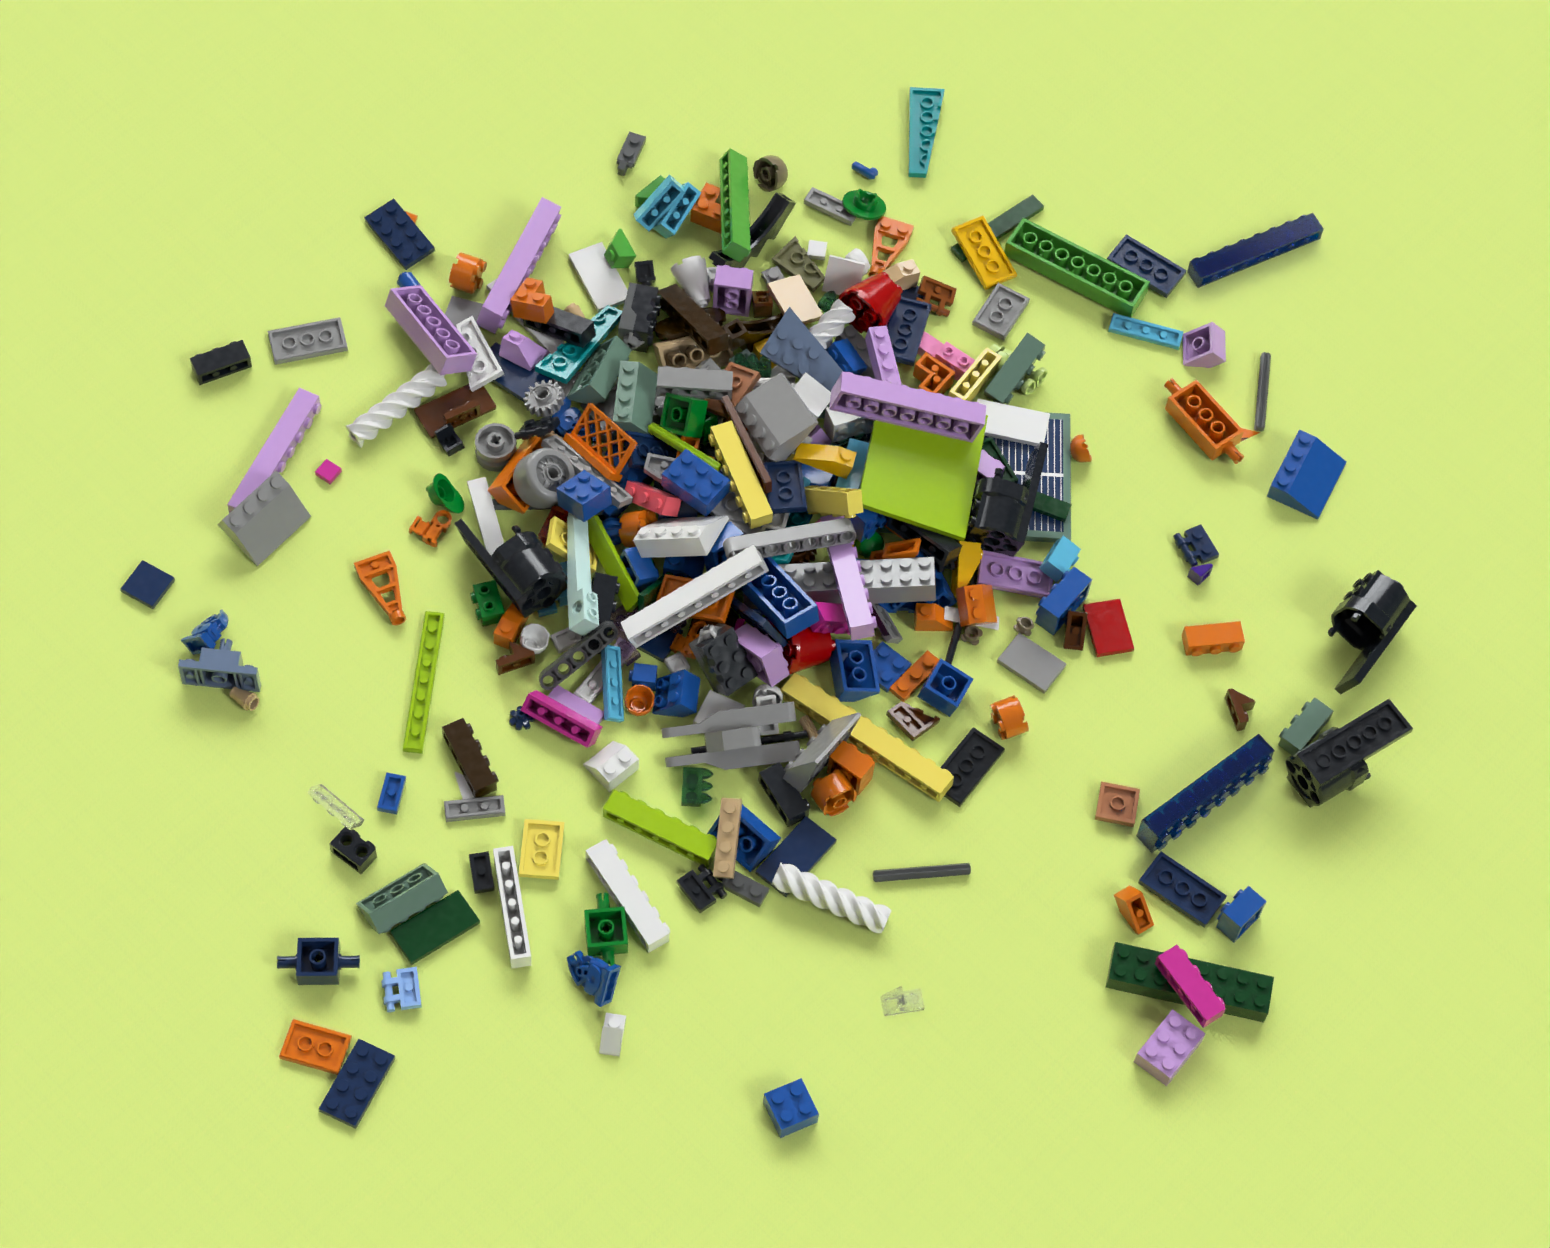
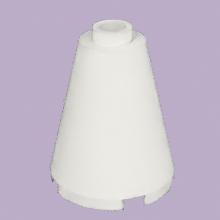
(693, 279)

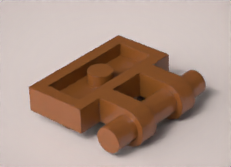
(938, 292)

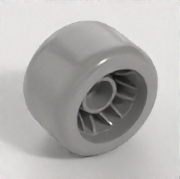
(539, 476)

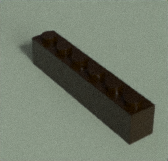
(693, 320)

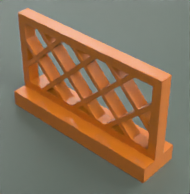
(594, 456)

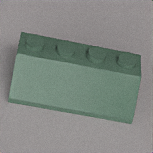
(600, 372)
(635, 397)
(402, 898)

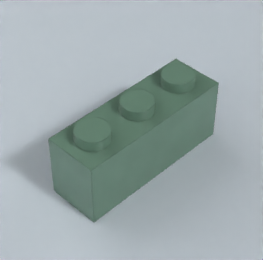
(1305, 726)

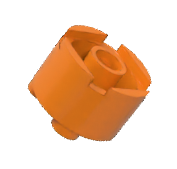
(467, 273)
(632, 523)
(1009, 716)
(833, 793)

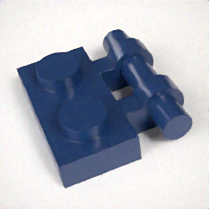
(1201, 544)

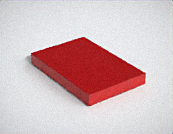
(1108, 628)

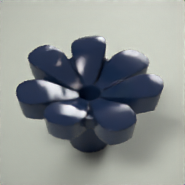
(520, 719)

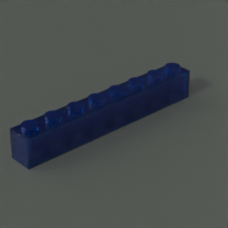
(1254, 250)

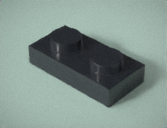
(481, 872)

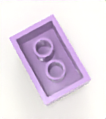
(733, 290)
(763, 654)
(1169, 1047)

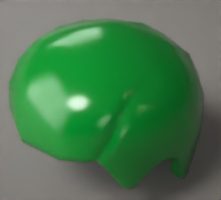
(868, 545)

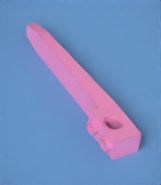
(946, 354)

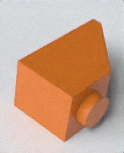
(931, 618)
(1134, 909)

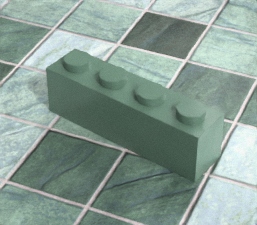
(1014, 370)

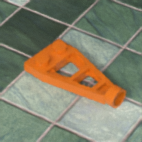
(892, 229)
(377, 566)

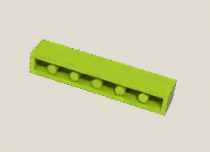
(660, 828)

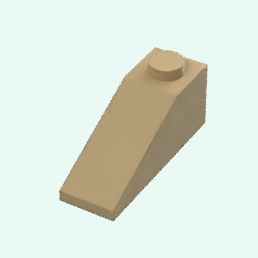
(904, 274)

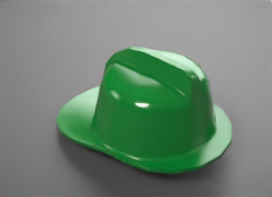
(444, 494)

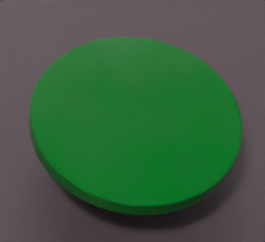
(864, 204)

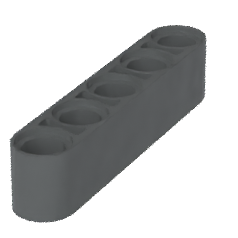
(574, 664)

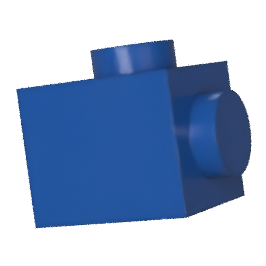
(644, 674)

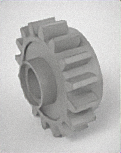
(544, 399)

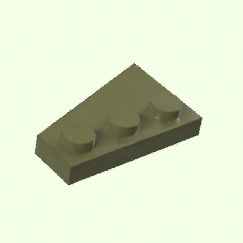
(795, 261)

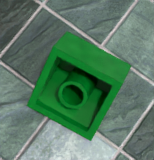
(683, 415)

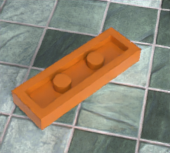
(914, 676)

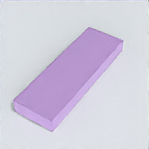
(577, 704)

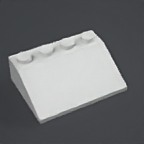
(679, 536)

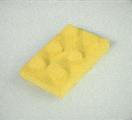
(557, 541)
(541, 849)

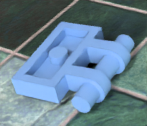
(408, 986)

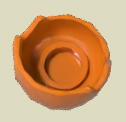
(1078, 449)
(639, 700)

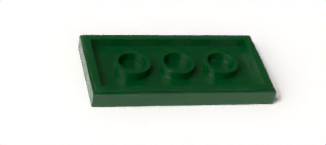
(434, 927)

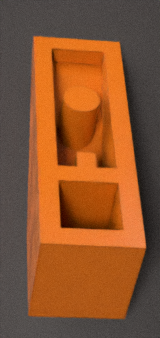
(509, 627)

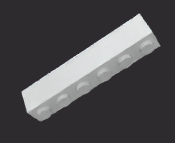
(625, 892)
(512, 907)

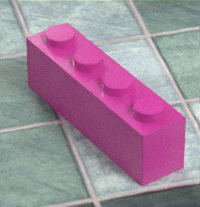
(831, 619)
(561, 718)
(1190, 985)

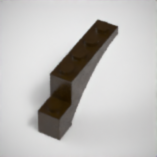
(746, 333)

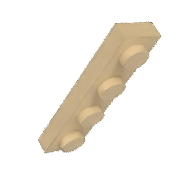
(727, 838)

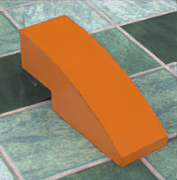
(898, 549)

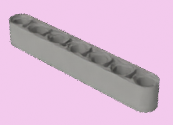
(793, 538)

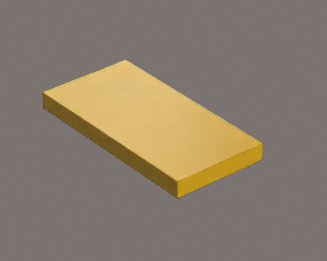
(984, 252)

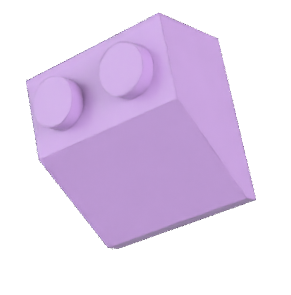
(1204, 346)

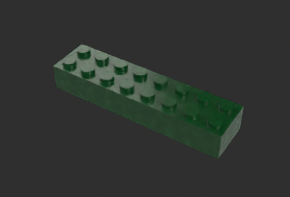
(1243, 992)

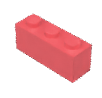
(653, 498)

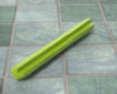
(680, 445)

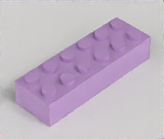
(430, 330)

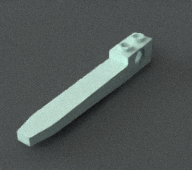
(581, 600)

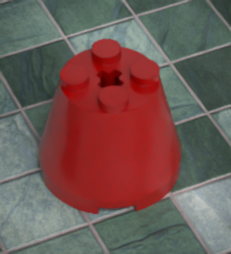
(872, 301)
(807, 649)

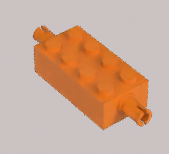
(1204, 420)

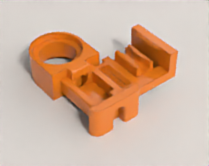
(431, 531)
(682, 644)

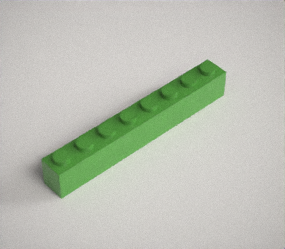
(734, 205)

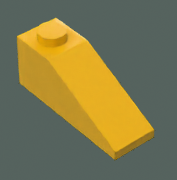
(826, 458)
(966, 564)

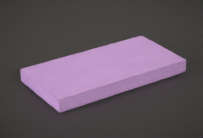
(1013, 574)

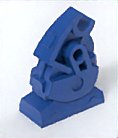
(568, 419)
(206, 633)
(595, 976)

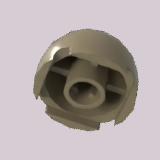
(770, 172)

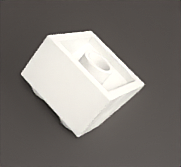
(612, 765)

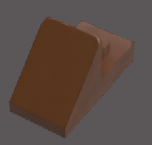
(762, 304)
(1075, 630)
(519, 658)
(1238, 705)

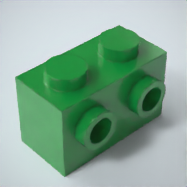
(488, 602)

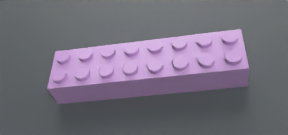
(519, 265)
(907, 407)

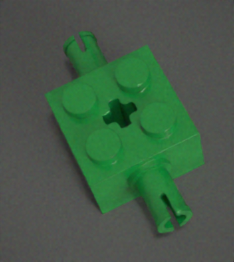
(609, 920)

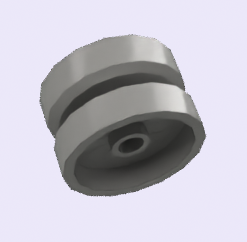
(494, 446)

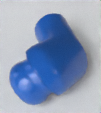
(865, 171)

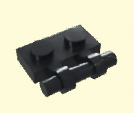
(537, 428)
(697, 892)

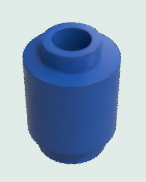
(407, 279)

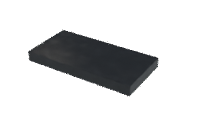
(970, 764)

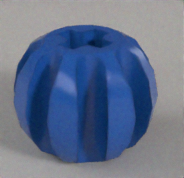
(612, 528)

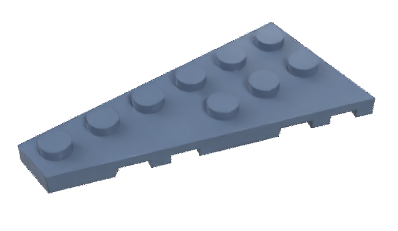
(800, 352)

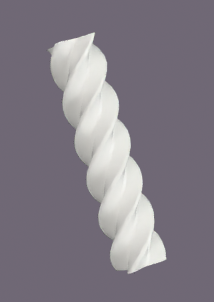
(829, 326)
(395, 405)
(826, 895)

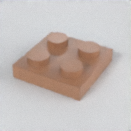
(1117, 804)

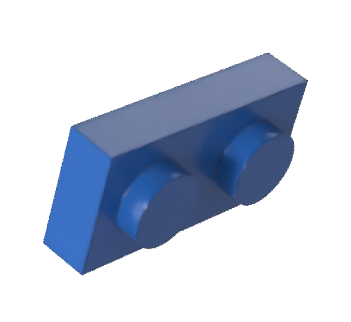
(391, 793)

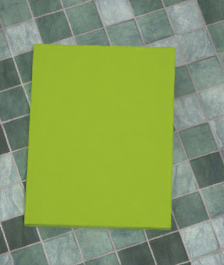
(921, 477)

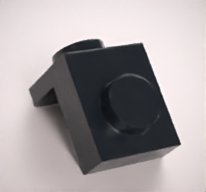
(644, 272)
(449, 439)

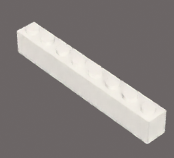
(694, 596)

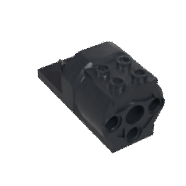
(1004, 508)
(521, 569)
(1370, 621)
(1339, 754)

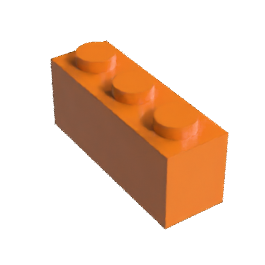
(1213, 638)

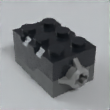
(639, 316)
(722, 658)

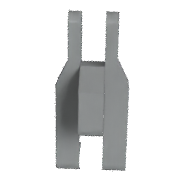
(734, 747)

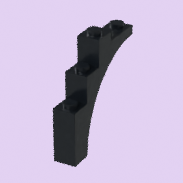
(764, 228)

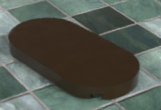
(669, 329)

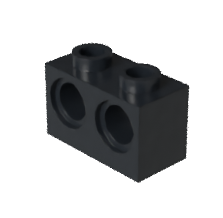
(350, 852)

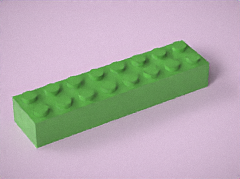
(1076, 268)

